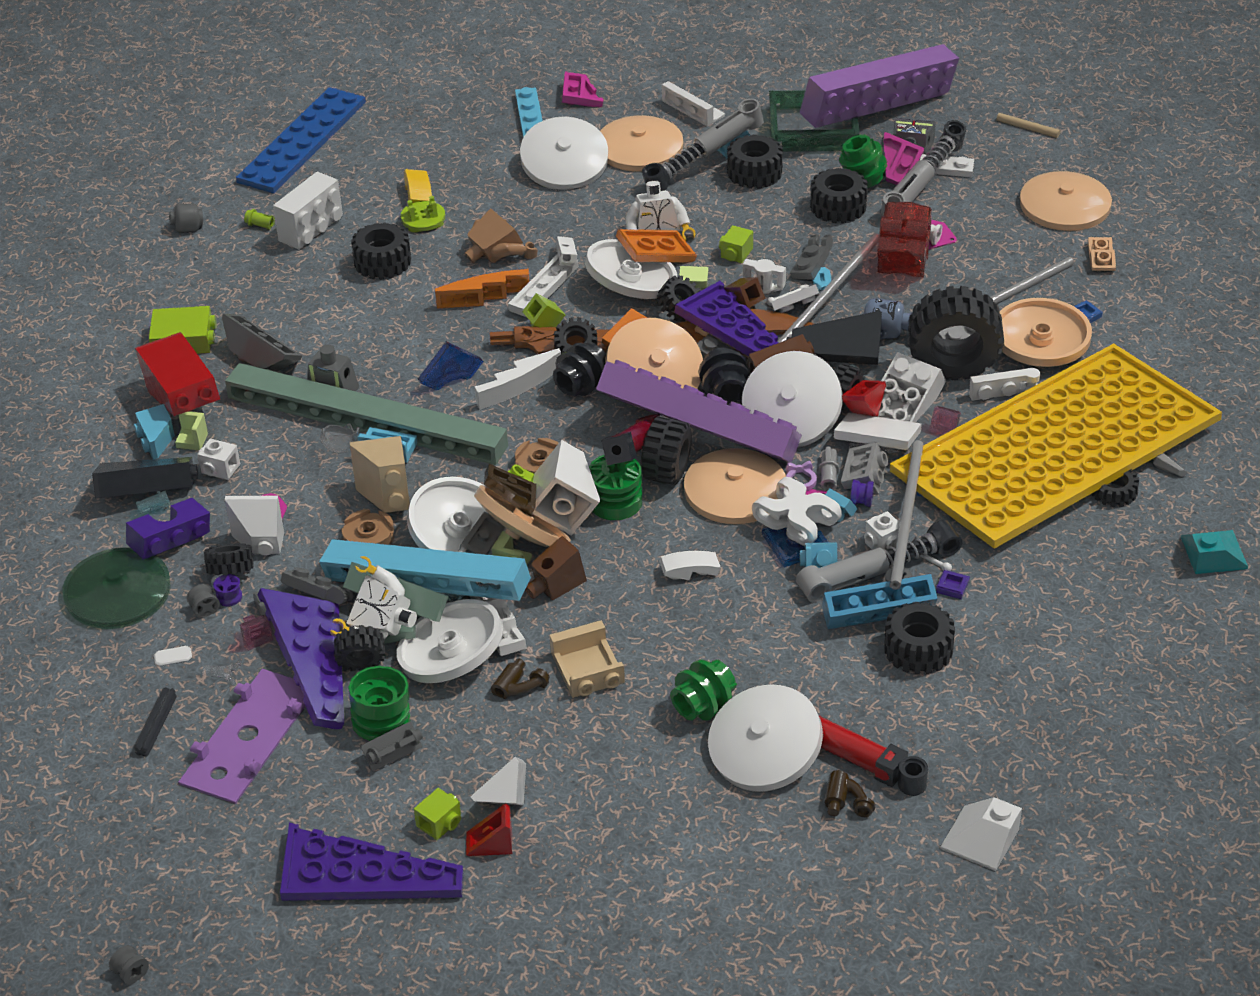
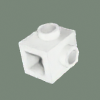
(218, 459)
(882, 531)

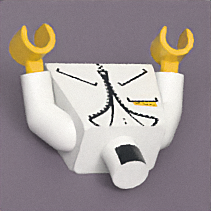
(657, 212)
(379, 603)

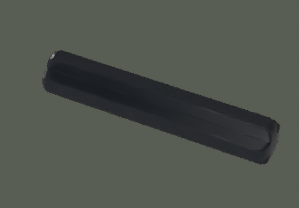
(155, 721)

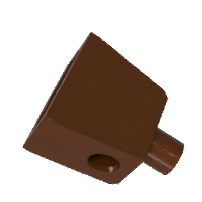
(556, 570)

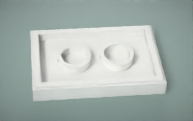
(874, 429)

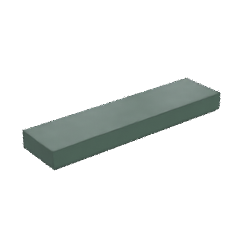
(422, 600)

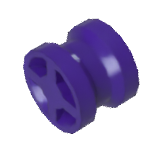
(862, 493)
(228, 590)

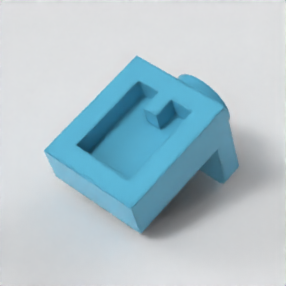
(818, 554)

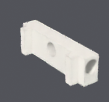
(566, 251)

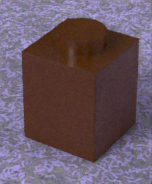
(747, 291)

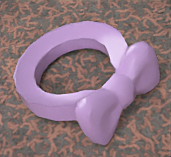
(806, 468)

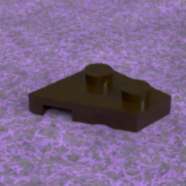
(512, 488)

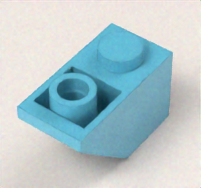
(155, 429)

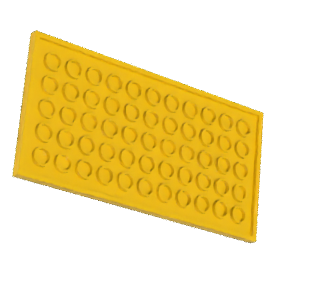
(1056, 444)

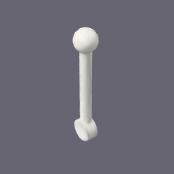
(772, 299)
(945, 566)

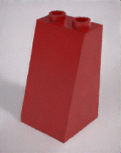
(176, 374)

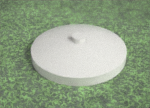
(564, 153)
(616, 270)
(797, 390)
(444, 513)
(453, 646)
(765, 737)

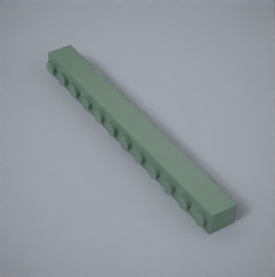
(344, 407)

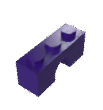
(150, 537)

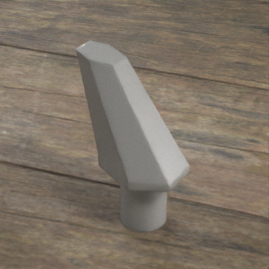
(1167, 464)

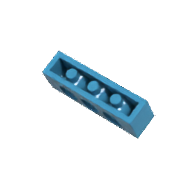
(875, 601)

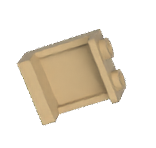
(586, 659)

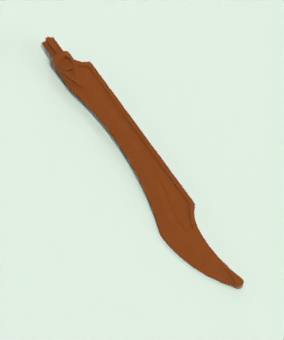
(542, 339)

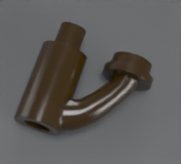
(507, 681)
(836, 795)

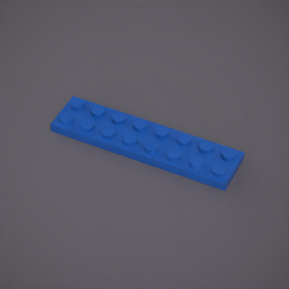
(300, 140)

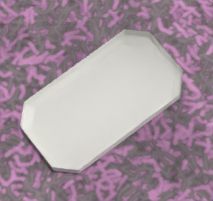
(172, 655)

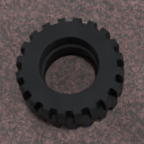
(950, 309)

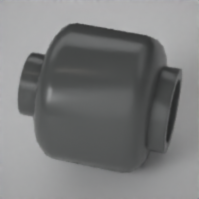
(186, 217)

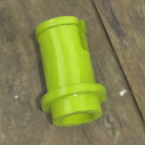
(253, 217)

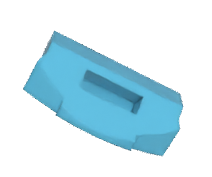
(825, 276)

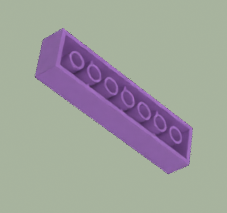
(878, 85)
(703, 413)

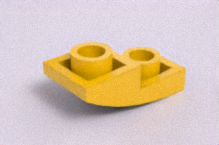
(417, 185)

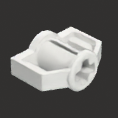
(764, 271)

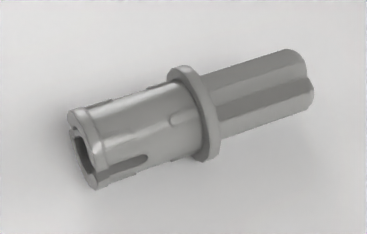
(829, 469)

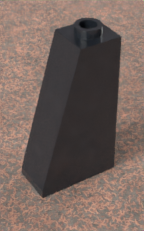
(845, 339)
(143, 476)

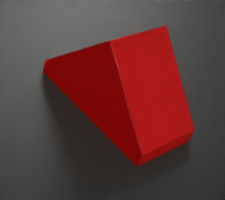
(865, 397)
(491, 835)

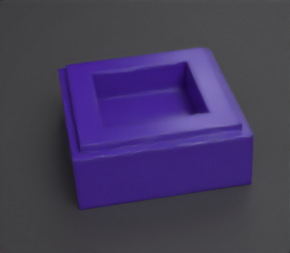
(952, 584)

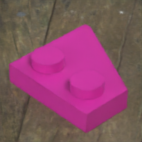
(580, 91)
(900, 157)

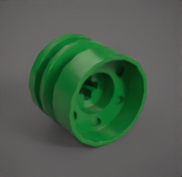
(617, 487)
(378, 701)

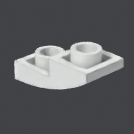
(682, 564)

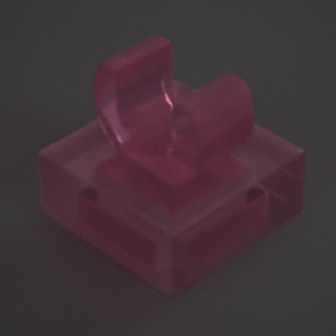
(944, 420)
(255, 631)

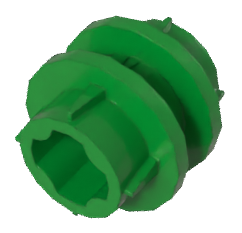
(864, 157)
(702, 689)

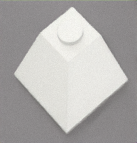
(256, 522)
(984, 832)

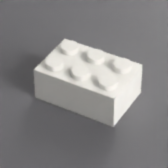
(308, 210)

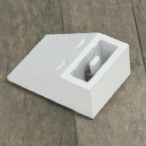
(909, 388)

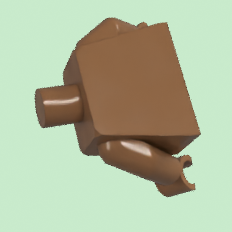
(496, 239)

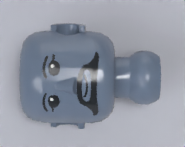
(893, 316)

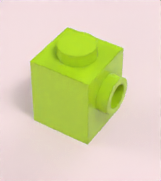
(736, 244)
(543, 312)
(438, 813)

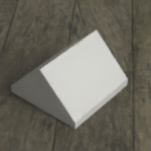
(505, 786)

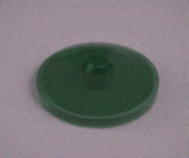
(116, 588)

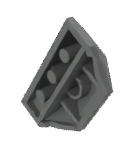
(256, 345)

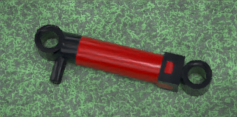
(887, 763)

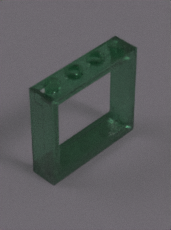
(805, 139)

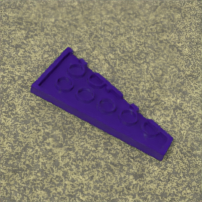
(726, 319)
(308, 647)
(351, 868)

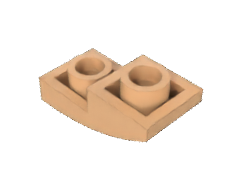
(1101, 254)

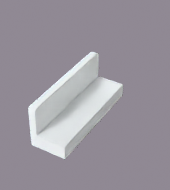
(690, 104)

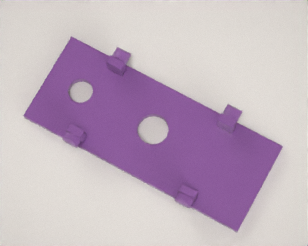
(267, 705)

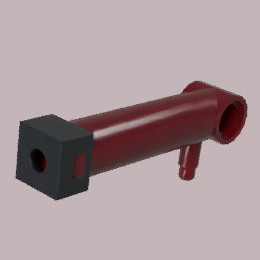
(626, 444)

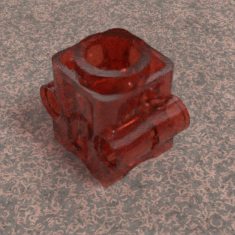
(904, 239)

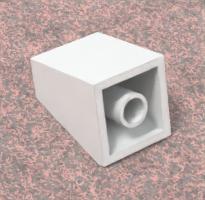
(565, 488)

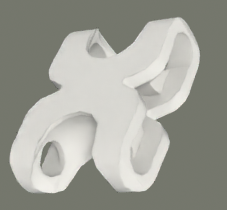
(796, 511)

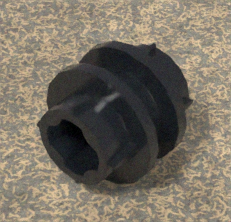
(579, 369)
(724, 374)

